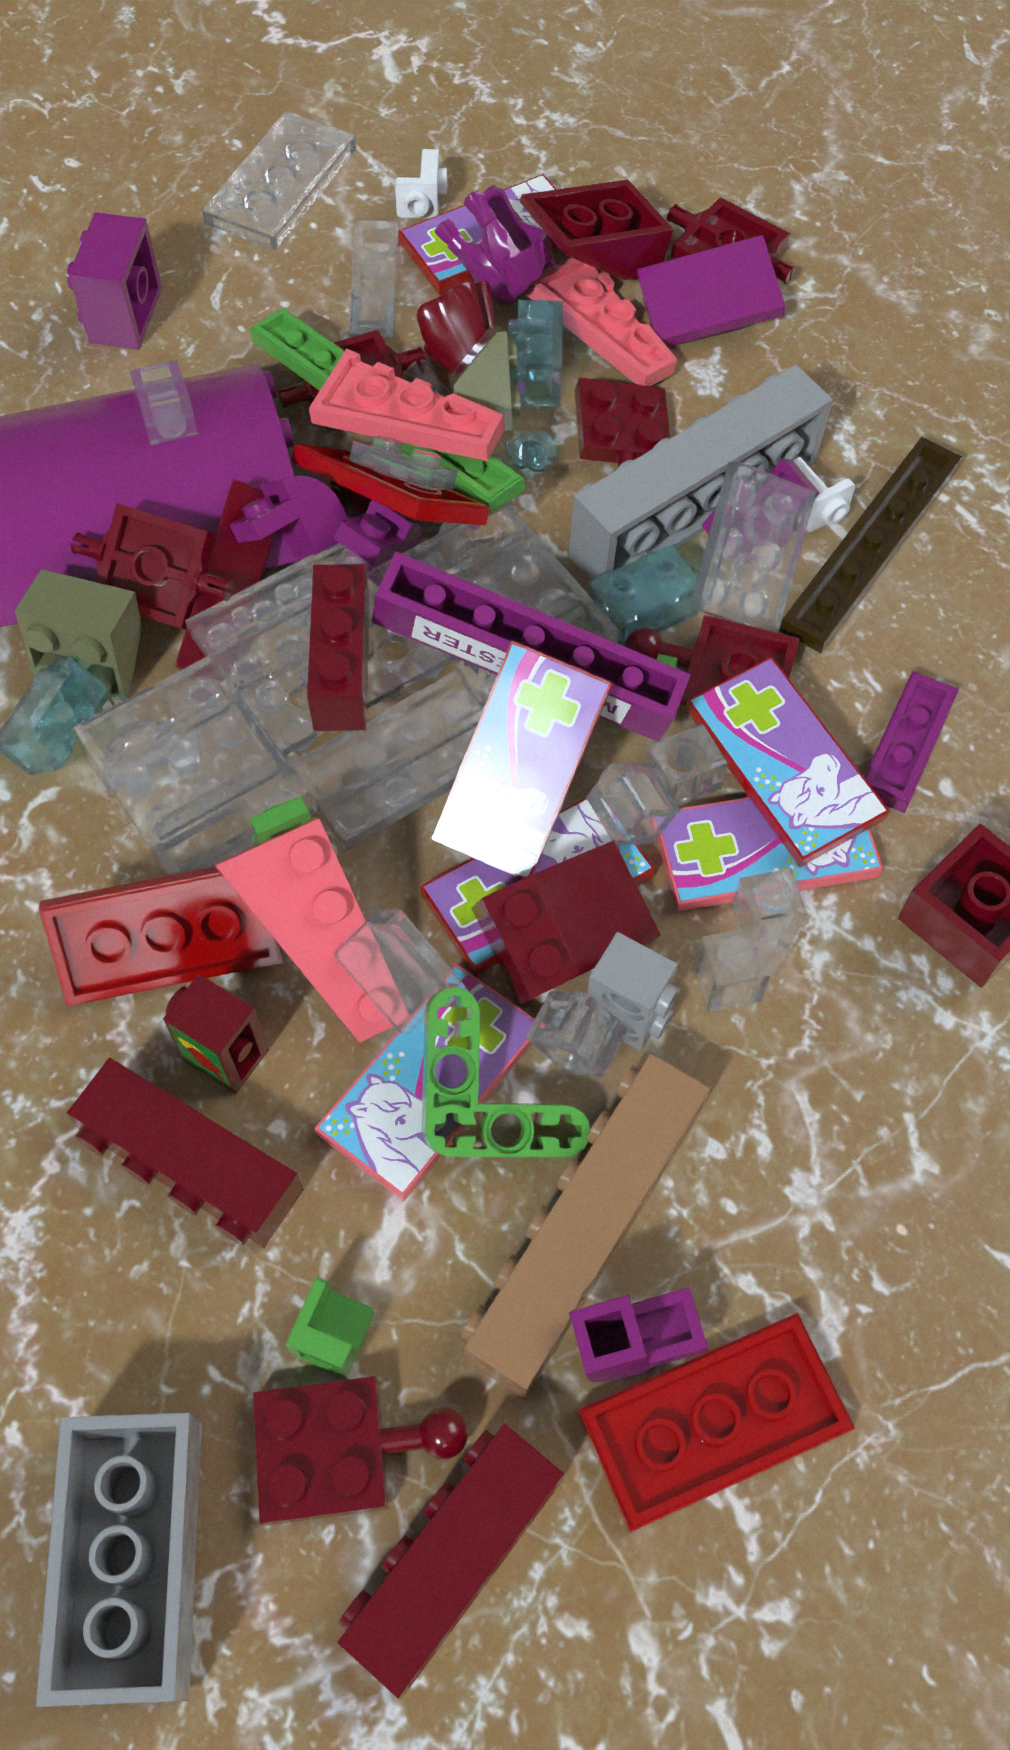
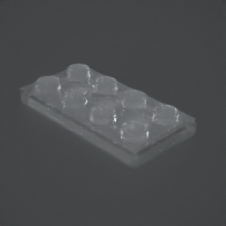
(279, 180)

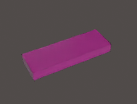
(909, 740)

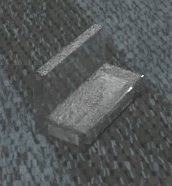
(396, 967)

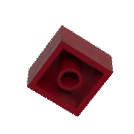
(966, 906)

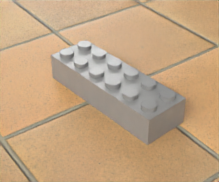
(678, 483)

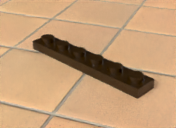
(870, 545)

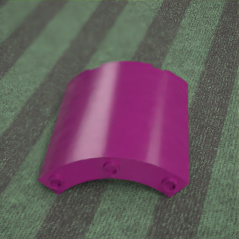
(81, 457)

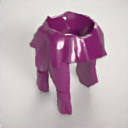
(511, 251)

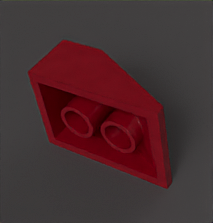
(603, 226)
(563, 920)

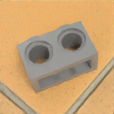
(635, 988)

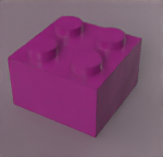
(115, 280)

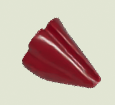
(455, 322)

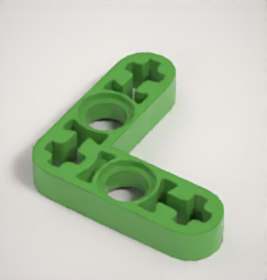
(463, 1099)

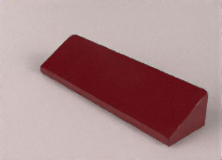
(229, 560)

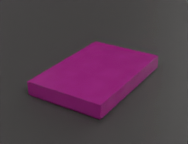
(711, 291)

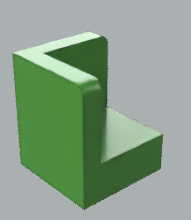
(330, 1329)

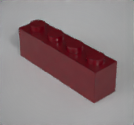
(186, 1153)
(450, 1560)

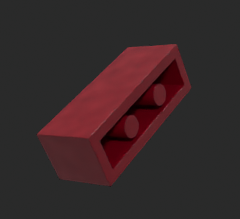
(339, 647)

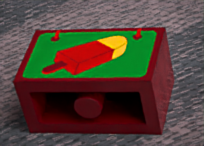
(216, 1032)

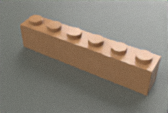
(585, 1225)

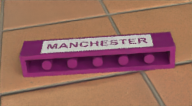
(481, 624)

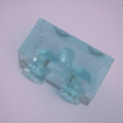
(538, 352)
(646, 593)
(41, 726)

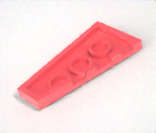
(604, 321)
(379, 403)
(310, 911)

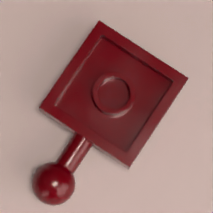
(619, 419)
(719, 652)
(327, 1447)

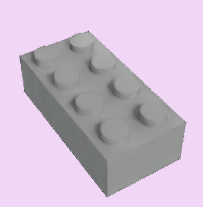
(121, 1561)

